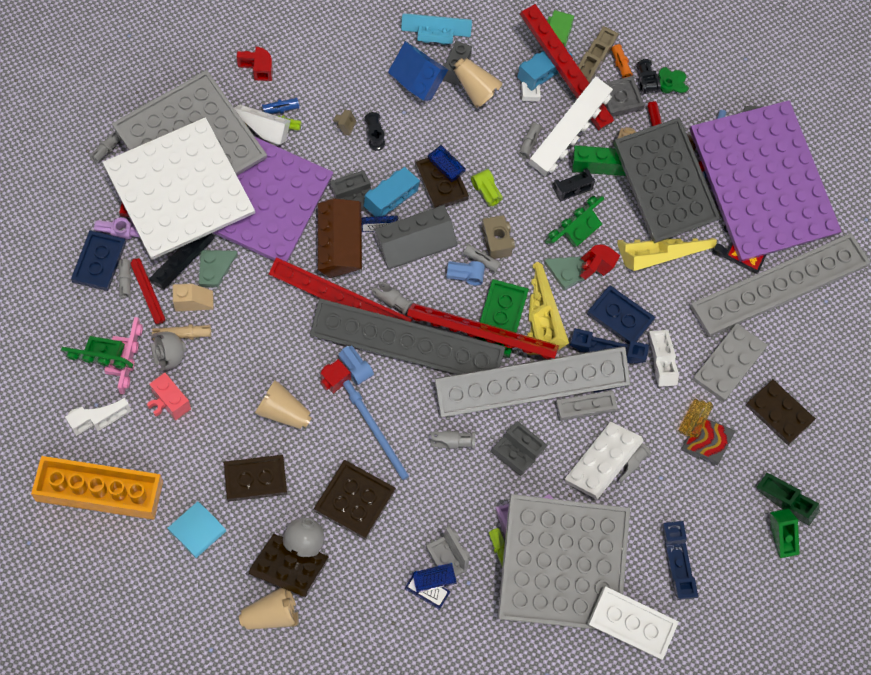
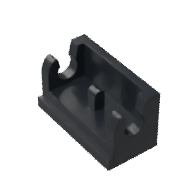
(574, 185)

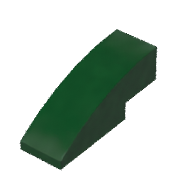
(789, 497)

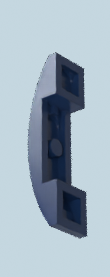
(585, 342)
(678, 560)

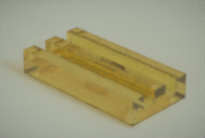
(692, 418)

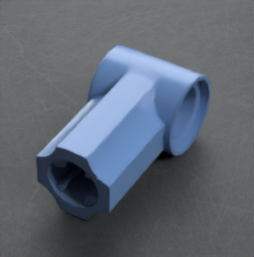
(471, 273)
(359, 369)

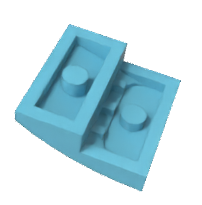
(197, 529)

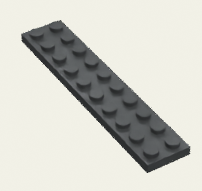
(403, 339)

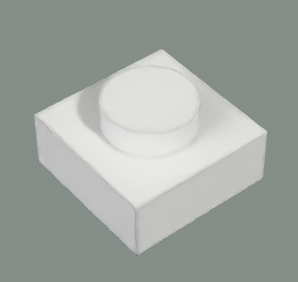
(528, 95)

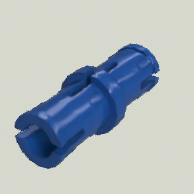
(292, 104)

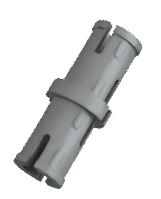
(529, 140)
(105, 147)
(482, 257)
(124, 278)

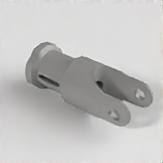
(392, 298)
(453, 439)
(635, 460)

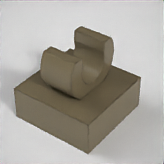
(345, 122)

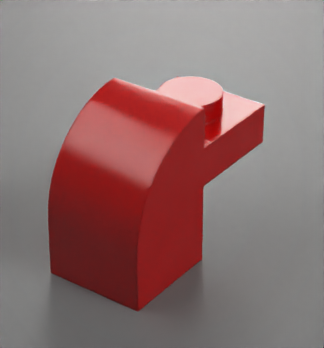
(259, 61)
(600, 259)

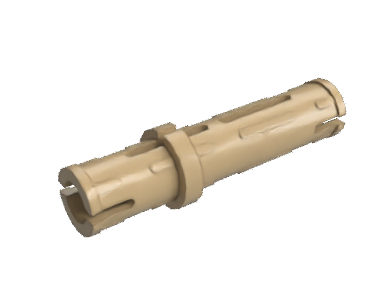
(187, 332)

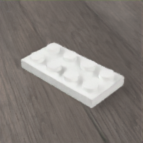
(603, 460)
(633, 623)

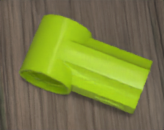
(485, 184)

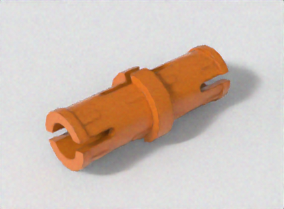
(621, 61)

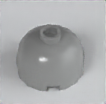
(167, 350)
(304, 537)

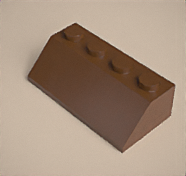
(339, 237)

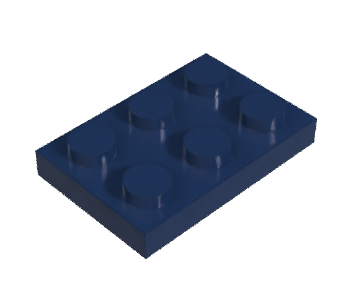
(98, 260)
(621, 315)

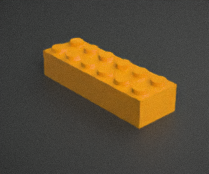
(97, 487)

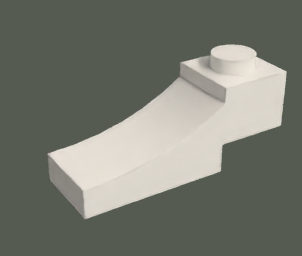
(664, 358)
(83, 419)

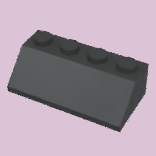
(415, 237)

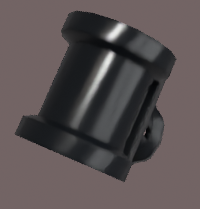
(648, 79)
(375, 130)

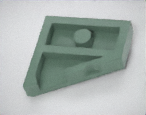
(214, 266)
(566, 270)

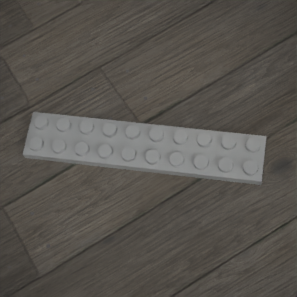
(779, 285)
(532, 381)

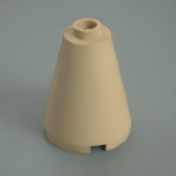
(476, 81)
(283, 407)
(271, 611)

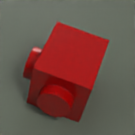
(334, 376)

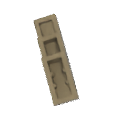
(597, 53)

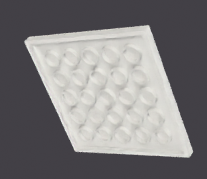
(178, 188)

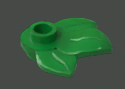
(672, 81)

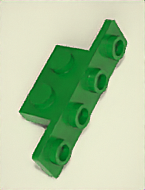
(580, 225)
(100, 350)

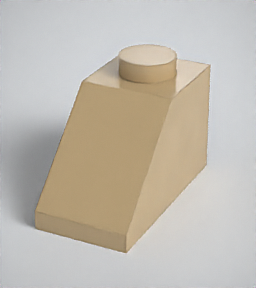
(192, 298)

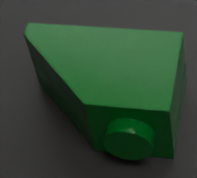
(785, 532)

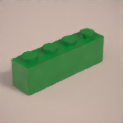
(597, 160)

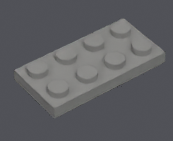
(730, 362)

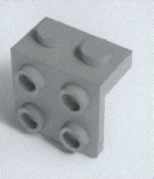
(449, 550)

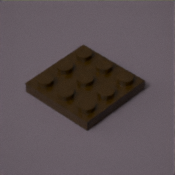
(354, 499)
(286, 568)

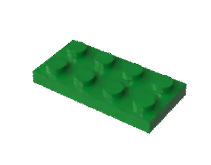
(504, 308)

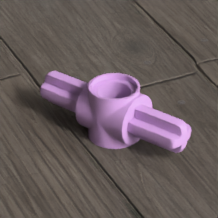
(113, 228)

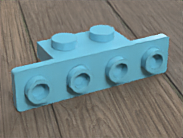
(436, 28)

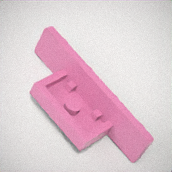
(131, 347)

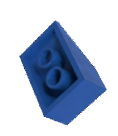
(417, 72)

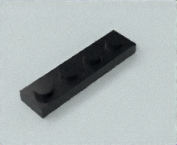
(179, 261)

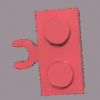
(168, 397)

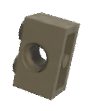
(494, 227)

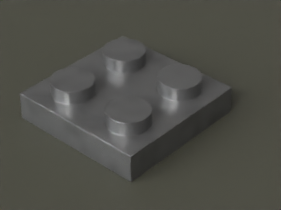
(625, 96)

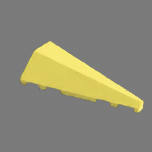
(646, 253)
(543, 312)

